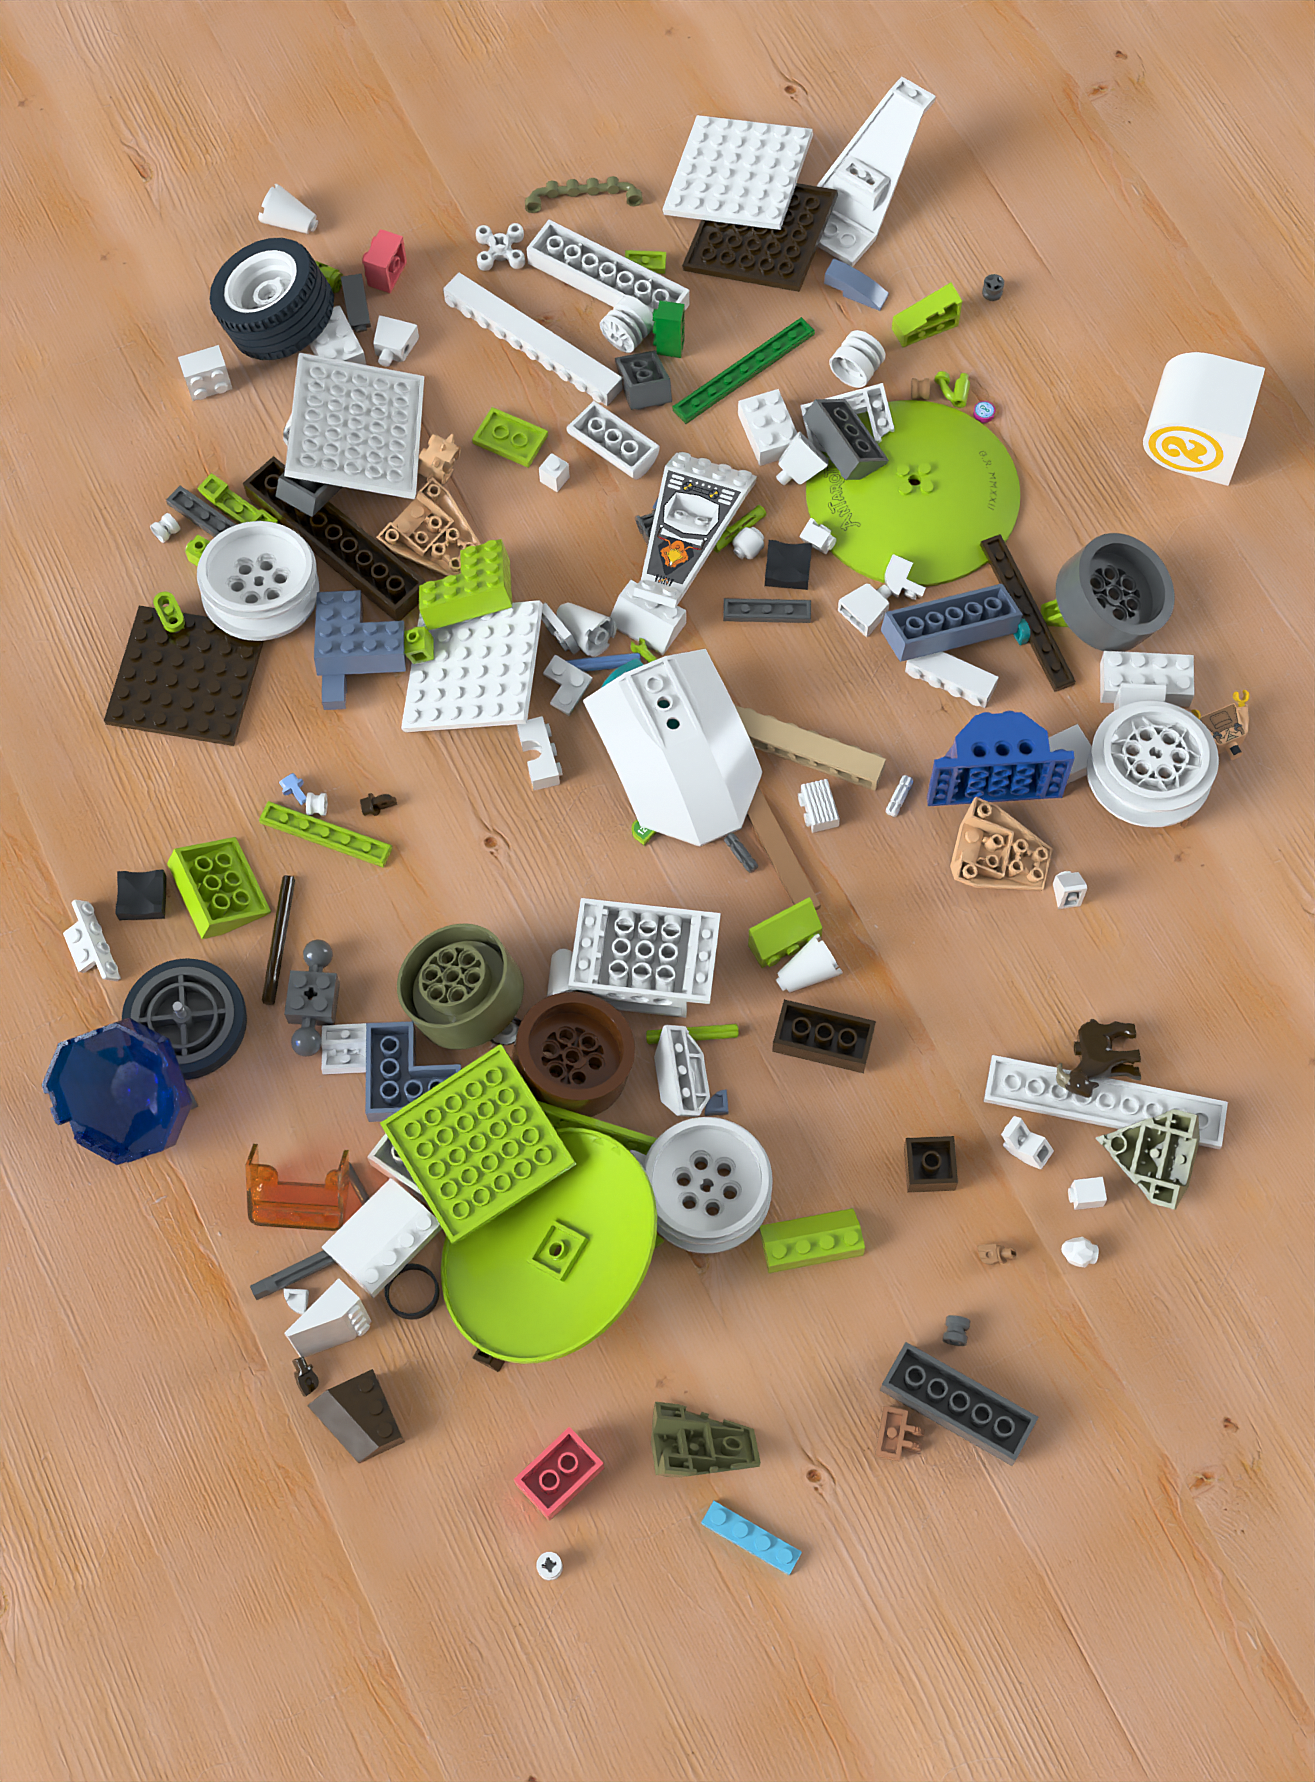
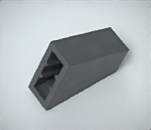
(356, 302)

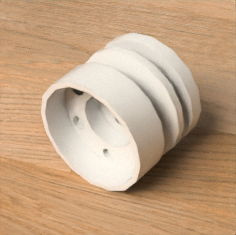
(627, 324)
(857, 359)

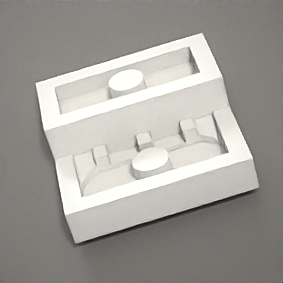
(343, 1048)

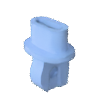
(292, 784)

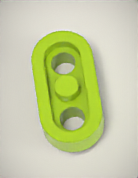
(169, 613)

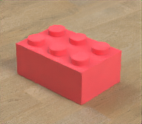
(559, 1473)

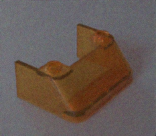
(294, 1203)

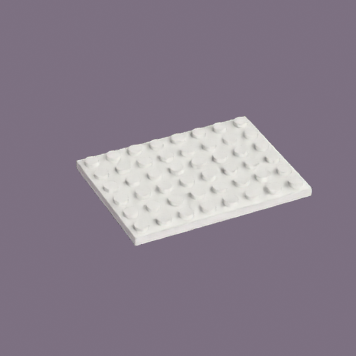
(355, 426)

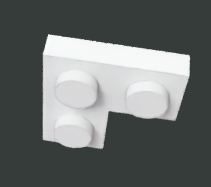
(572, 682)

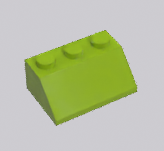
(784, 933)

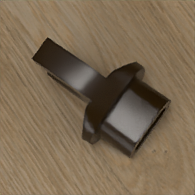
(373, 804)
(305, 1377)

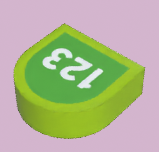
(641, 834)

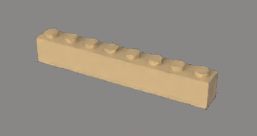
(812, 749)

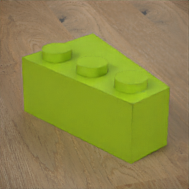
(928, 316)

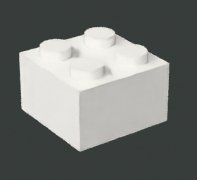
(205, 373)

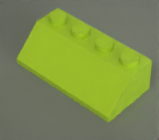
(812, 1240)

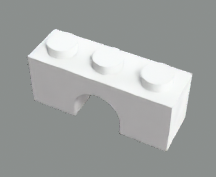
(543, 770)

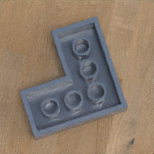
(348, 644)
(392, 1069)

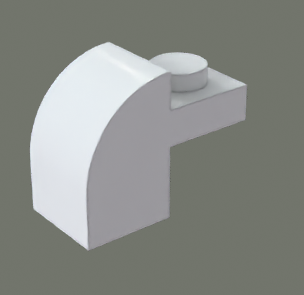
(896, 579)
(1026, 1145)

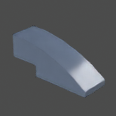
(855, 285)
(334, 691)

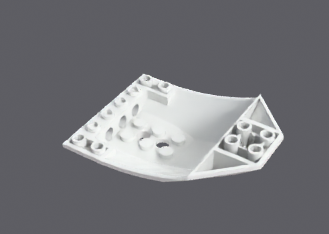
(683, 779)

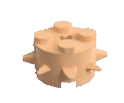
(439, 458)

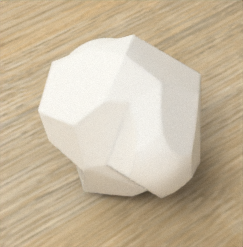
(1080, 1252)

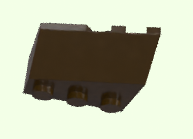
(359, 1416)

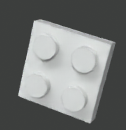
(557, 629)

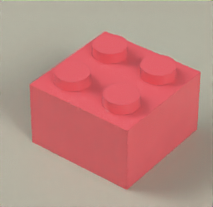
(384, 260)

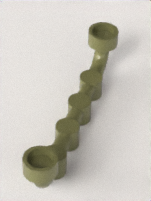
(572, 188)

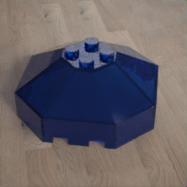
(119, 1091)

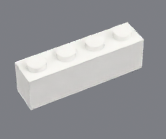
(954, 676)

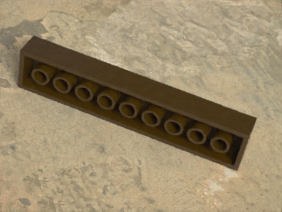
(341, 545)

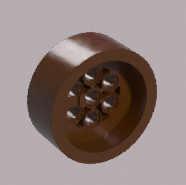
(582, 1021)

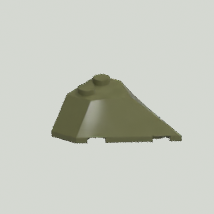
(1157, 1154)

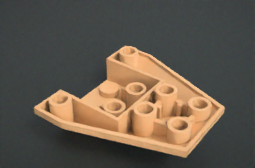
(430, 531)
(998, 851)

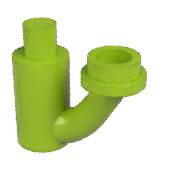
(959, 396)

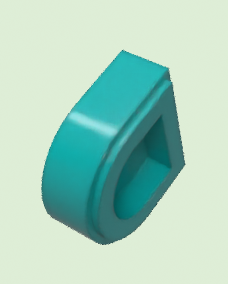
(1023, 632)

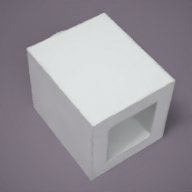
(554, 472)
(1087, 1193)

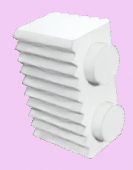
(819, 806)

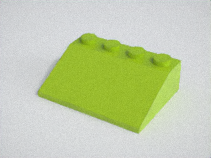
(217, 886)

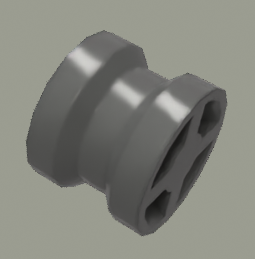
(990, 282)

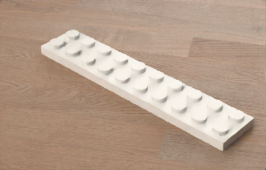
(1112, 1104)

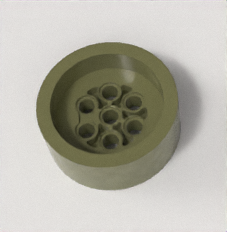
(460, 986)

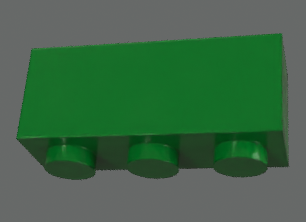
(669, 329)

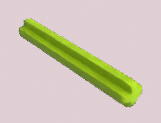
(700, 1033)

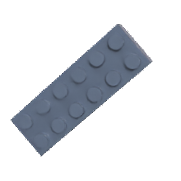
(951, 622)

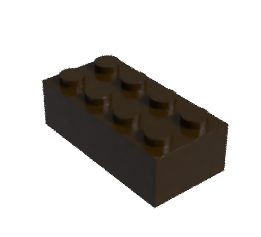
(823, 1036)

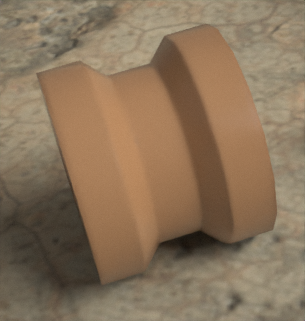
(920, 389)

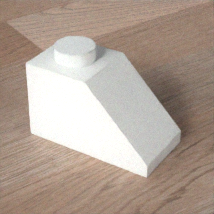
(1069, 889)

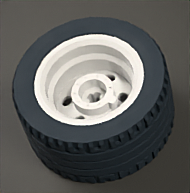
(271, 299)

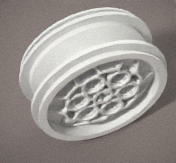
(258, 580)
(719, 1146)

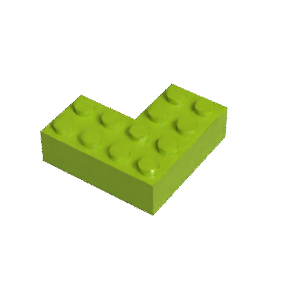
(477, 591)

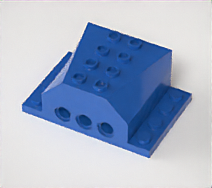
(999, 761)

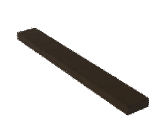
(1040, 635)

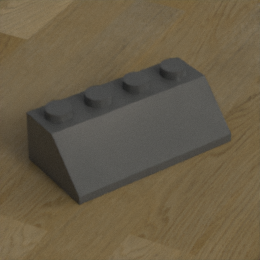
(844, 438)

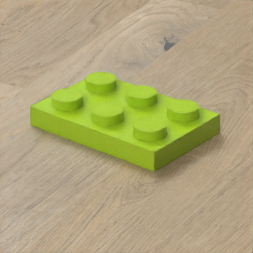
(510, 437)

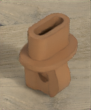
(995, 1253)

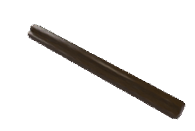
(278, 940)

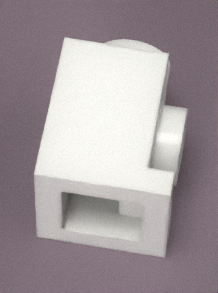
(818, 536)

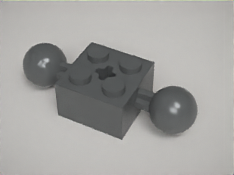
(323, 1006)

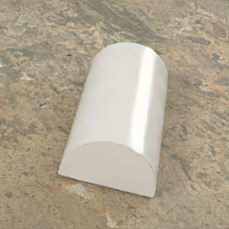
(614, 440)

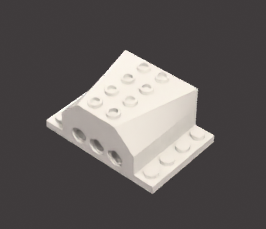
(644, 956)

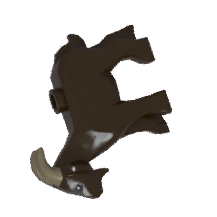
(1098, 1058)

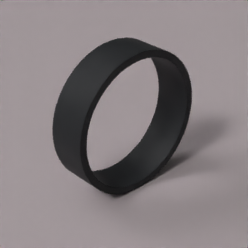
(429, 1308)

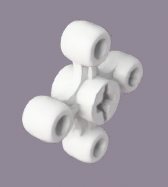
(500, 247)

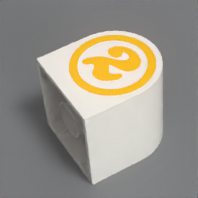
(1202, 415)

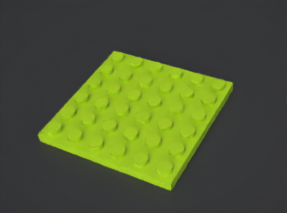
(477, 1144)

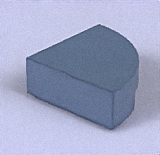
(717, 1104)

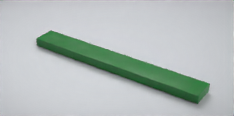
(743, 370)

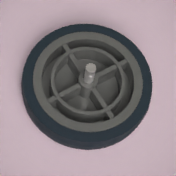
(194, 1008)

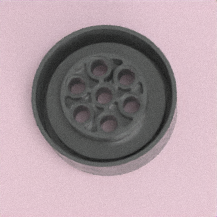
(1115, 592)

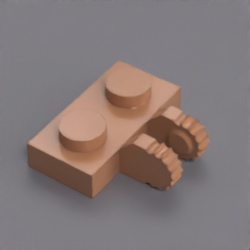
(892, 1432)

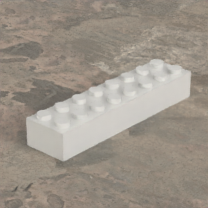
(599, 269)

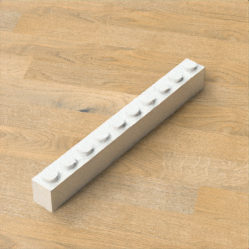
(533, 339)

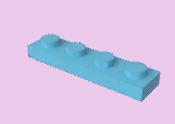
(751, 1538)

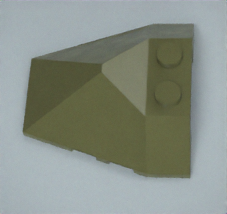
(697, 1445)

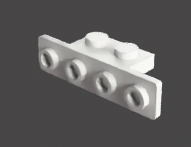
(88, 943)

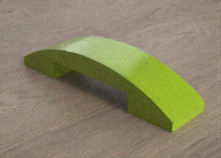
(230, 503)

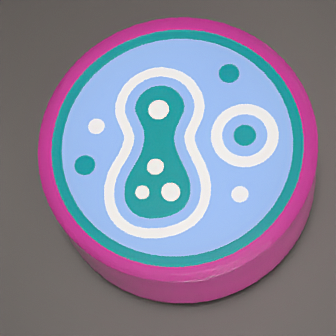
(984, 411)

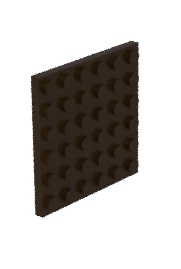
(765, 254)
(183, 680)

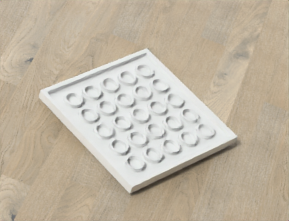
(738, 172)
(477, 672)

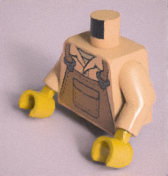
(1228, 725)

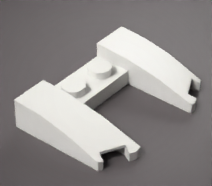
(867, 399)

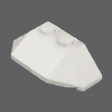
(681, 1072)

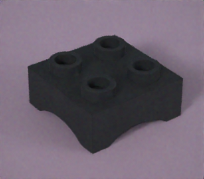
(788, 565)
(141, 895)

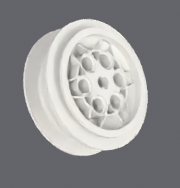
(1147, 797)

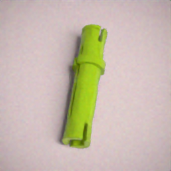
(756, 515)

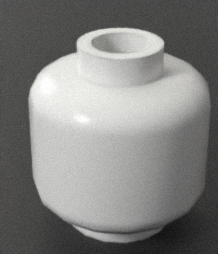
(748, 543)

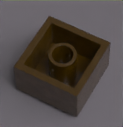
(930, 1164)

